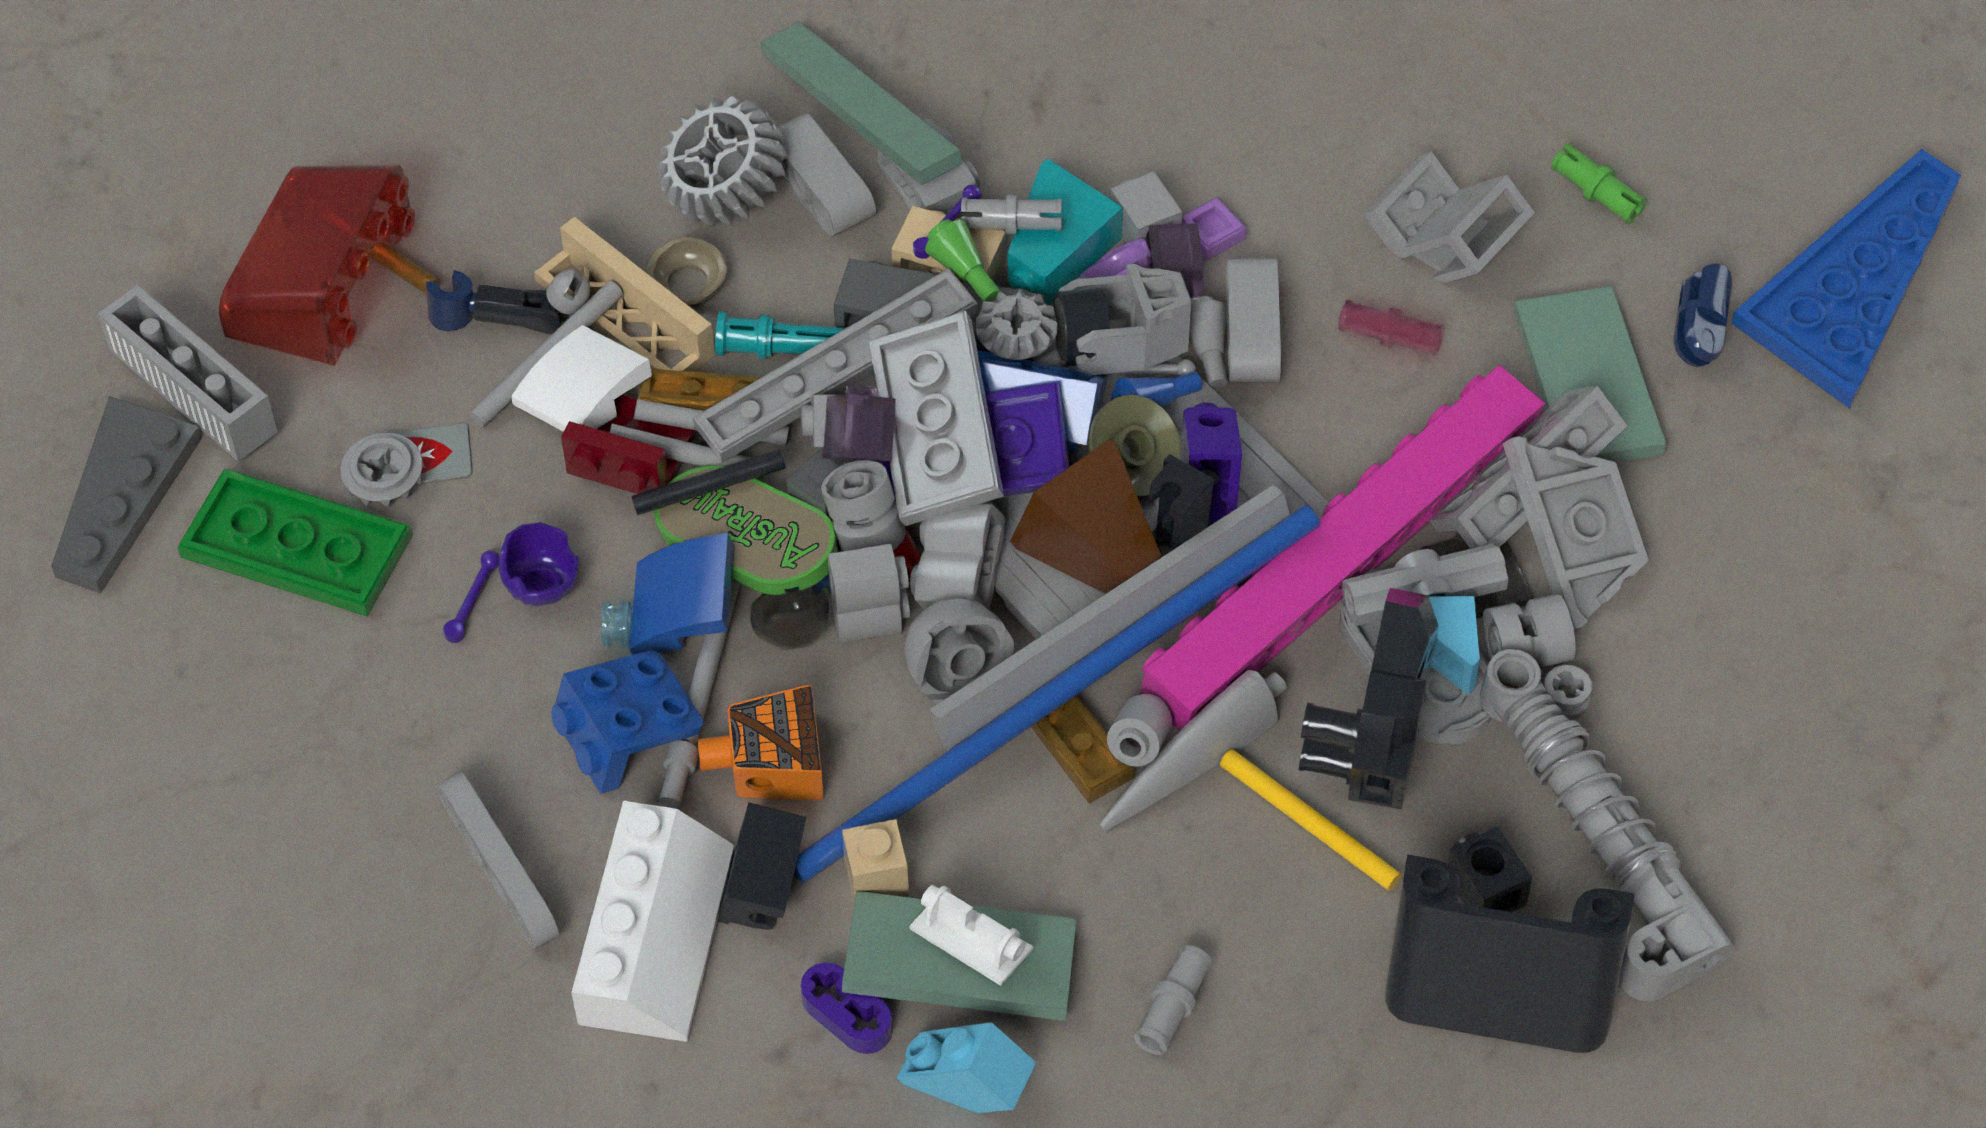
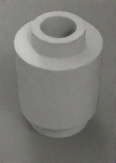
(1139, 730)

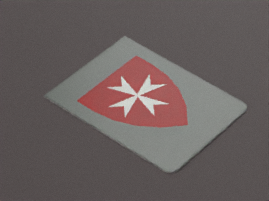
(442, 450)

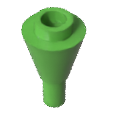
(955, 249)

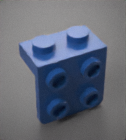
(621, 711)

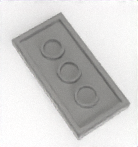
(941, 420)

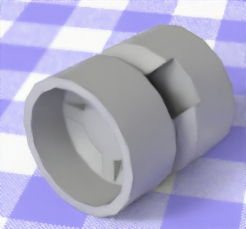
(863, 506)
(1543, 622)

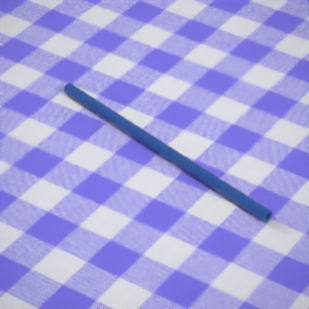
(1063, 687)

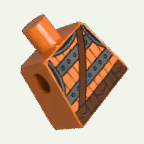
(770, 747)

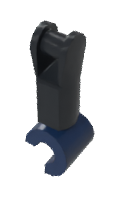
(489, 304)

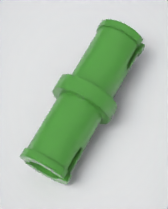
(1599, 183)

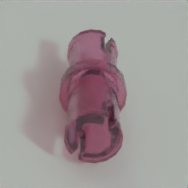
(1391, 327)

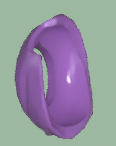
(1115, 261)

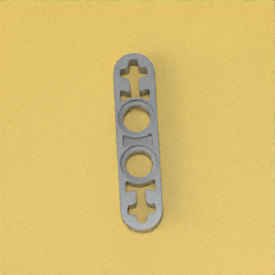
(497, 860)

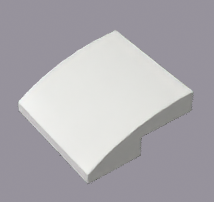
(580, 380)

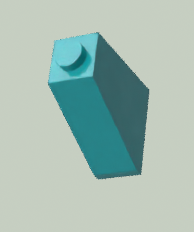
(1051, 258)

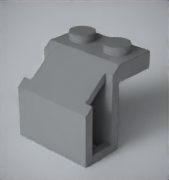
(1442, 224)

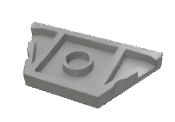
(1577, 523)

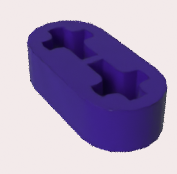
(838, 1016)

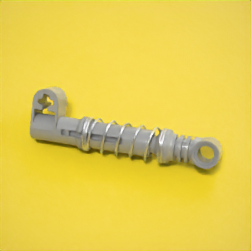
(1615, 832)

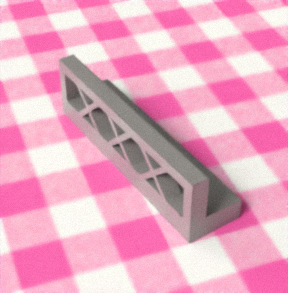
(1490, 505)

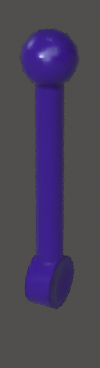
(969, 192)
(454, 629)

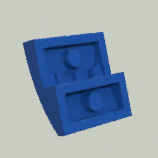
(682, 593)

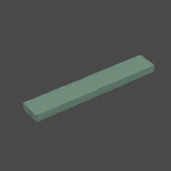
(861, 103)

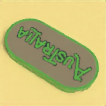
(773, 534)

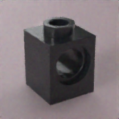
(1490, 851)

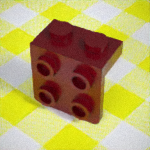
(621, 460)

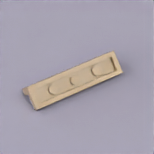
(642, 296)

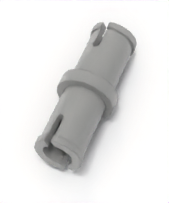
(1012, 214)
(1173, 1000)

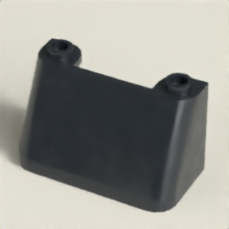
(1505, 969)

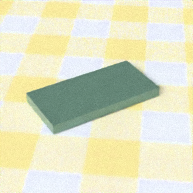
(1584, 343)
(899, 964)

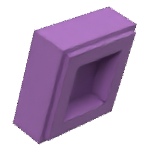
(1217, 227)

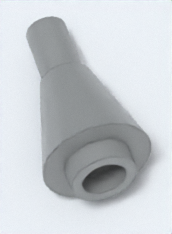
(1208, 337)

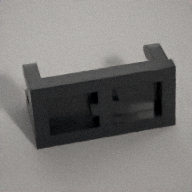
(1183, 502)
(762, 867)

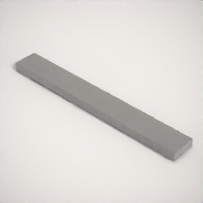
(1103, 619)

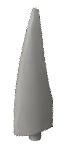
(1226, 723)

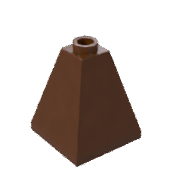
(1089, 523)

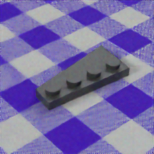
(121, 486)

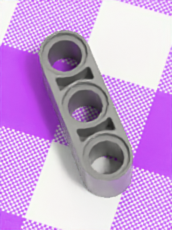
(823, 177)
(1253, 320)

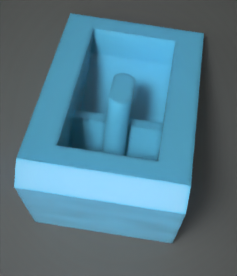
(1457, 641)

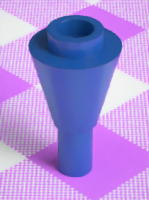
(1159, 390)

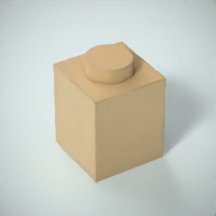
(876, 859)

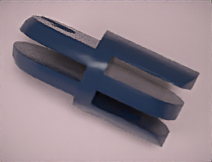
(1703, 315)

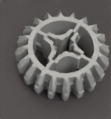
(733, 168)

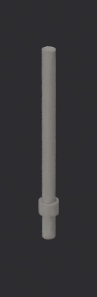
(683, 754)

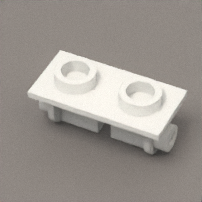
(970, 935)

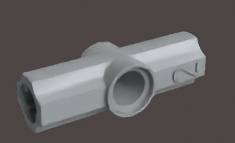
(1425, 572)

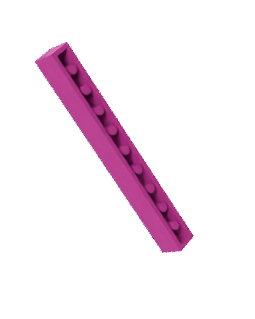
(1353, 537)

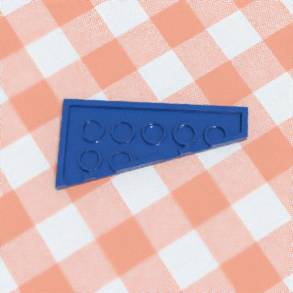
(1844, 290)

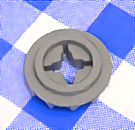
(1036, 330)
(373, 453)

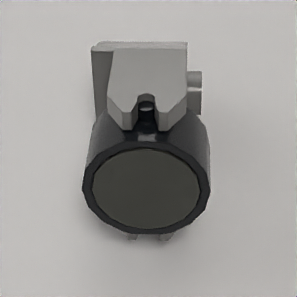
(1148, 299)

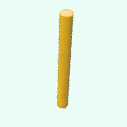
(1310, 819)

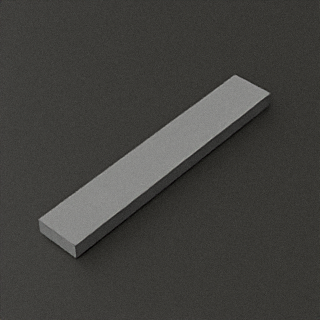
(825, 368)

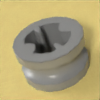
(1578, 684)

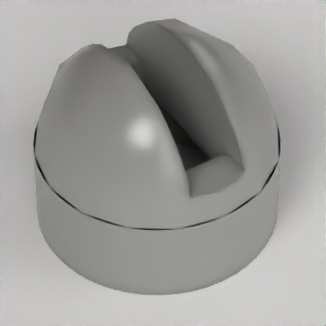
(558, 287)

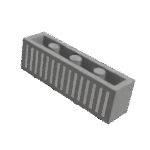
(188, 373)

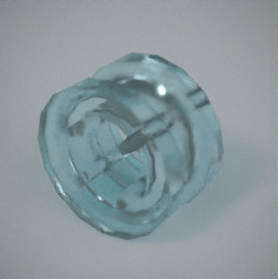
(616, 623)

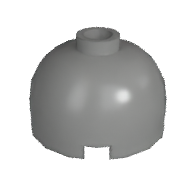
(954, 646)

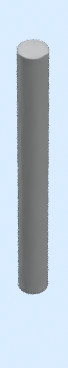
(585, 316)

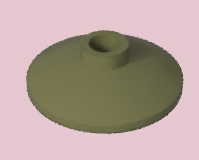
(1144, 429)

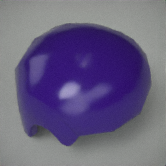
(538, 564)

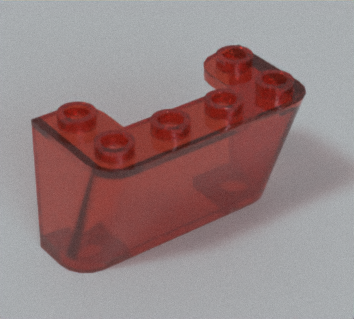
(309, 253)

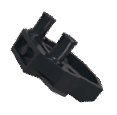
(1384, 732)

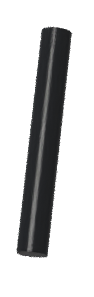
(708, 482)

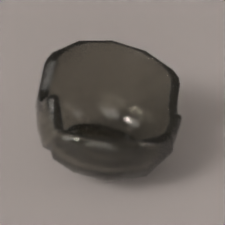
(791, 618)

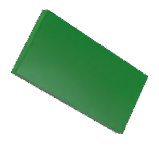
(295, 542)

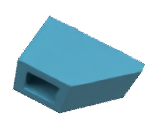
(968, 1067)

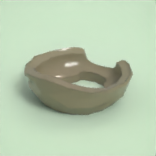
(689, 254)

